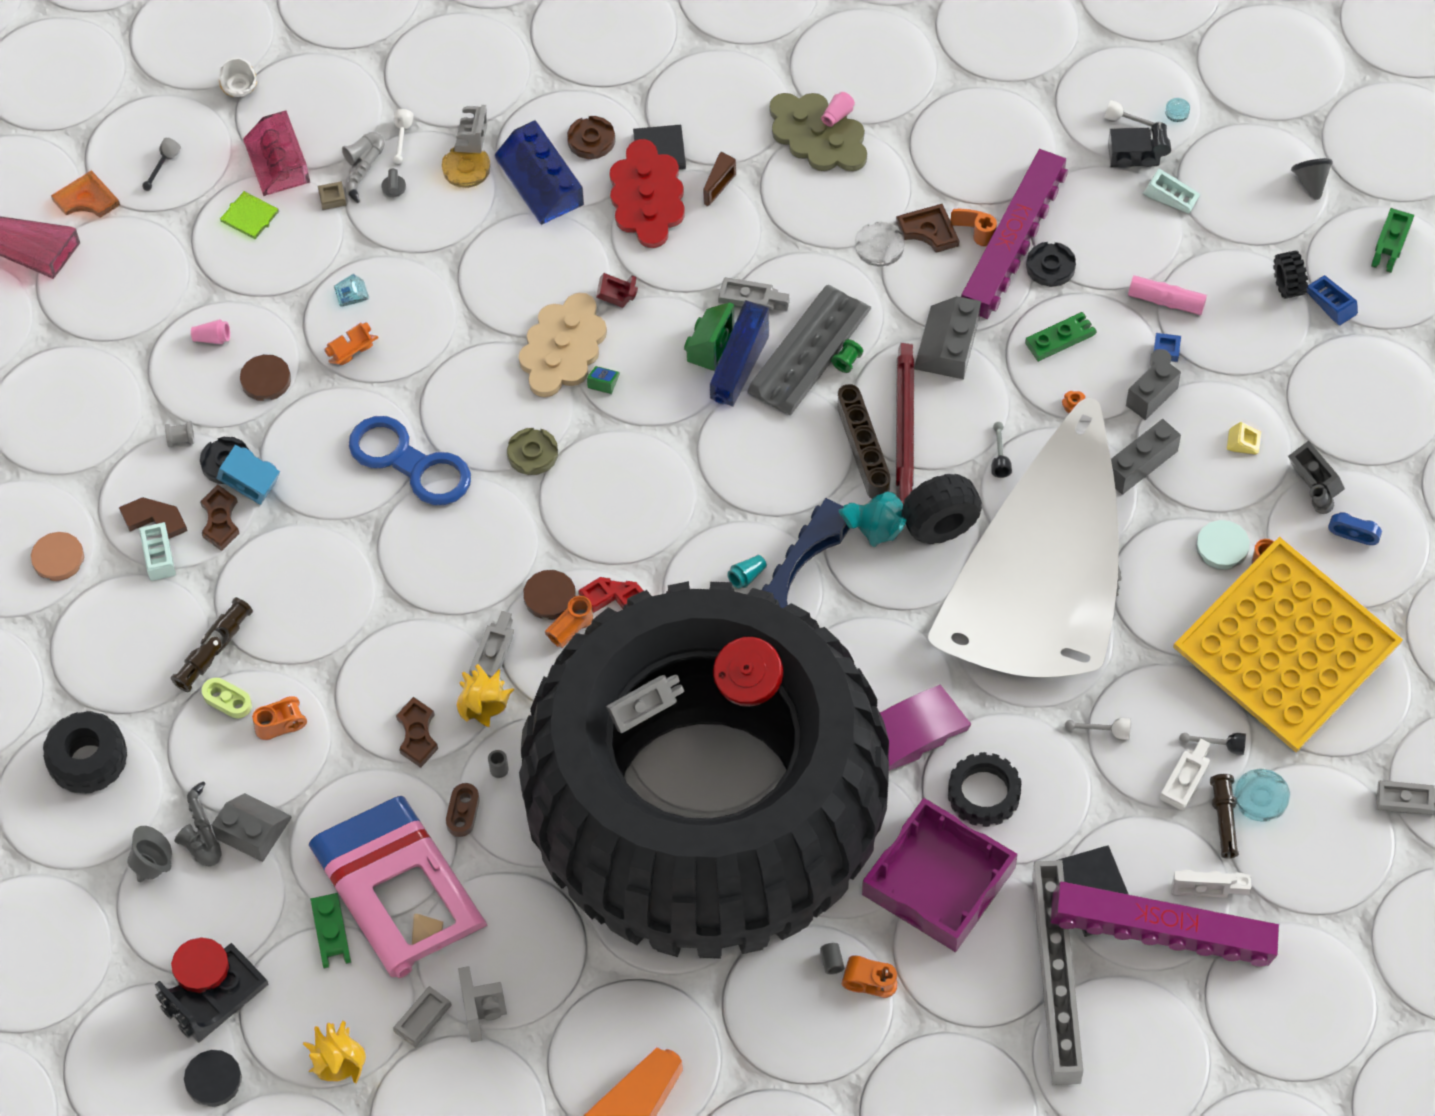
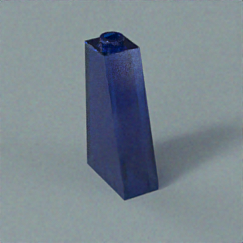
(740, 353)

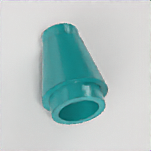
(746, 571)

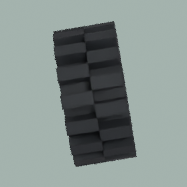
(1290, 274)

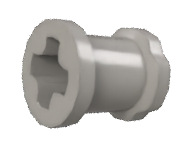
(179, 434)

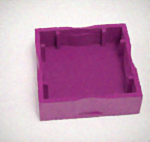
(939, 874)

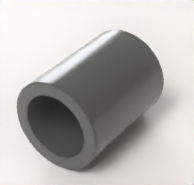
(498, 770)
(832, 958)

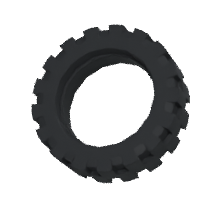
(993, 765)

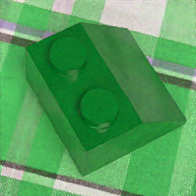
(710, 336)

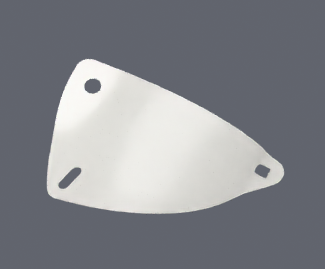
(1043, 564)

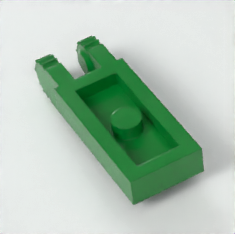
(1392, 237)

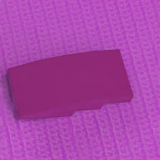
(921, 725)

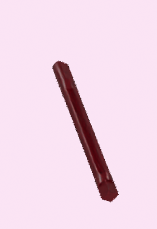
(905, 421)

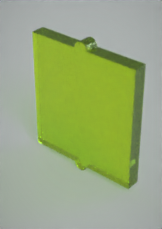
(249, 215)

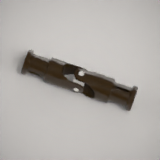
(201, 658)

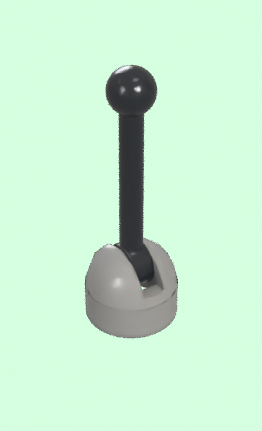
(168, 149)

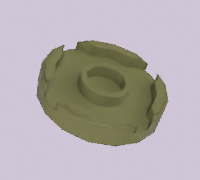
(532, 451)

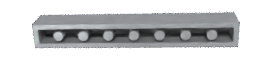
(1057, 979)

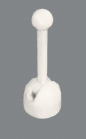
(402, 120)

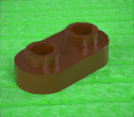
(460, 811)

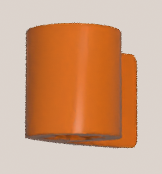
(983, 224)

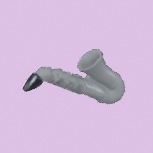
(366, 150)

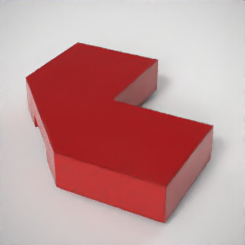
(604, 591)

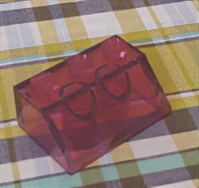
(276, 154)

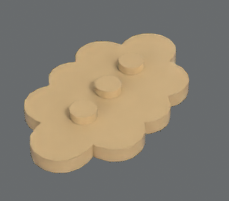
(562, 344)

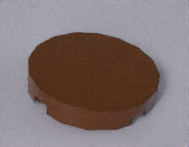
(591, 137)
(265, 377)
(548, 593)

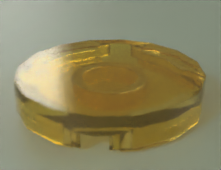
(465, 168)

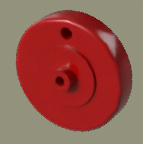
(748, 671)

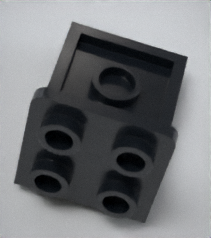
(205, 1011)

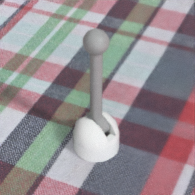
(1116, 111)
(1119, 728)

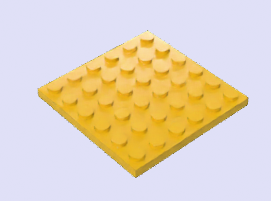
(1287, 644)

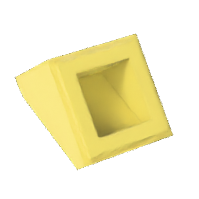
(1243, 439)

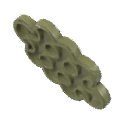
(801, 127)

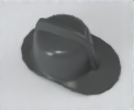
(149, 853)

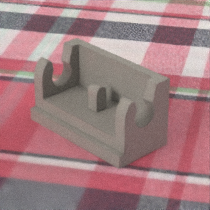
(472, 130)

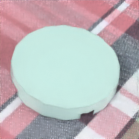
(1223, 544)

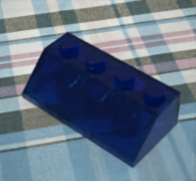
(539, 173)

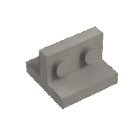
(480, 1002)

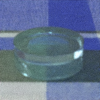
(1177, 110)

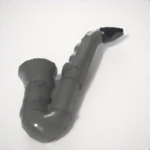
(201, 843)

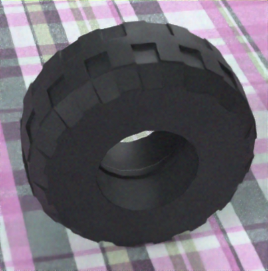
(941, 508)
(92, 772)

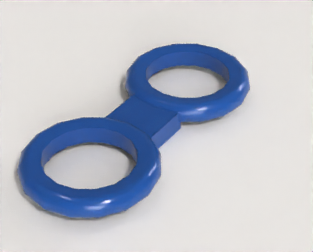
(409, 460)

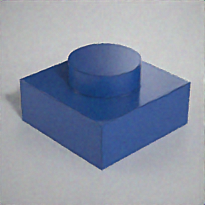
(1169, 343)

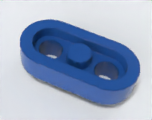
(1355, 529)

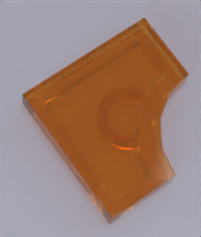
(87, 195)

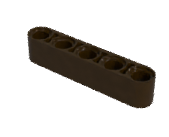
(863, 431)

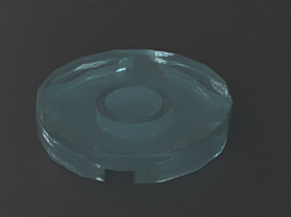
(1262, 795)

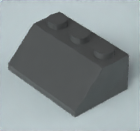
(949, 337)

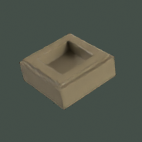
(332, 195)

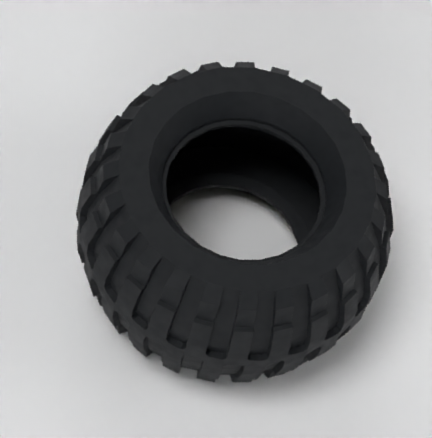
(723, 875)

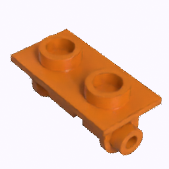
(359, 341)

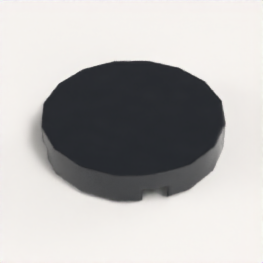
(1051, 264)
(215, 454)
(212, 1078)

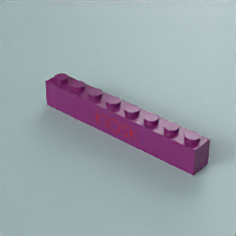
(1015, 230)
(1164, 924)

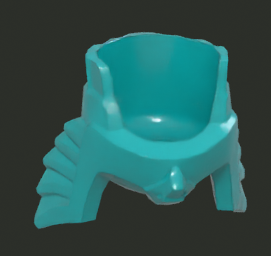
(878, 519)

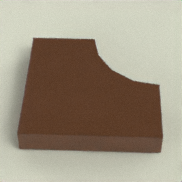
(929, 226)

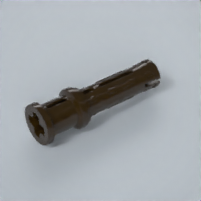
(1224, 804)

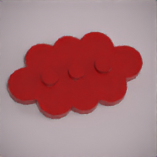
(647, 193)

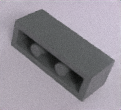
(1144, 455)

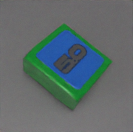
(602, 379)

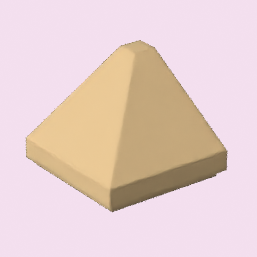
(425, 927)

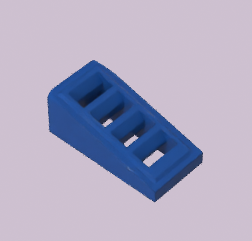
(1342, 311)

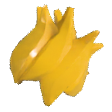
(482, 696)
(336, 1054)

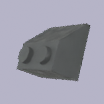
(250, 825)

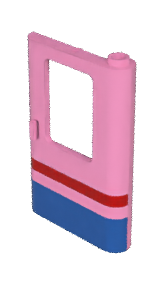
(376, 849)

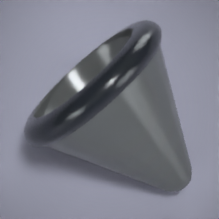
(1313, 175)

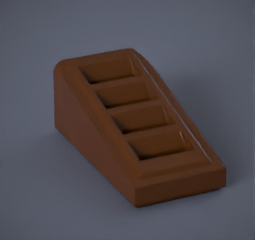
(720, 176)

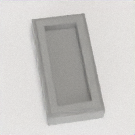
(422, 1016)

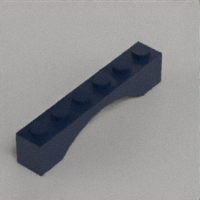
(822, 532)

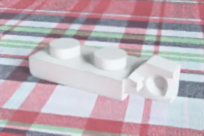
(1186, 776)
(1210, 884)

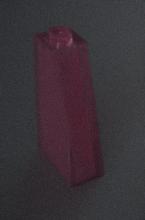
(37, 244)

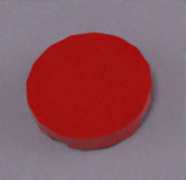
(200, 964)

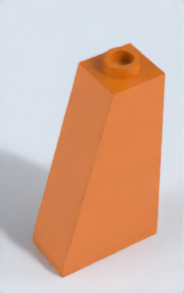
(644, 1088)

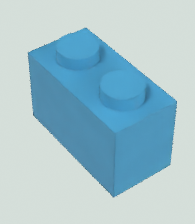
(248, 474)

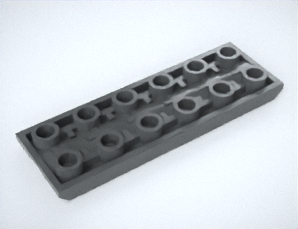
(808, 349)

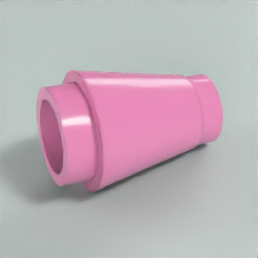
(838, 108)
(212, 332)

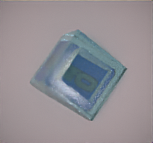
(351, 290)

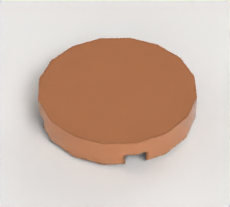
(57, 556)

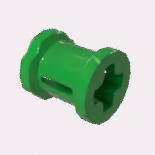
(847, 356)

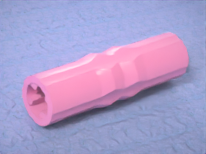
(1167, 295)

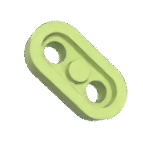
(228, 699)

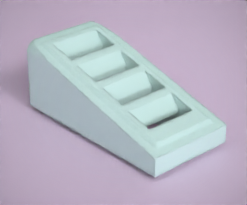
(1168, 182)
(159, 567)

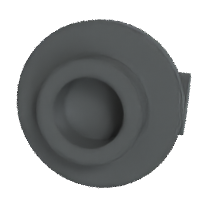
(393, 184)

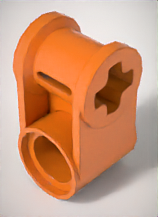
(280, 718)
(868, 977)

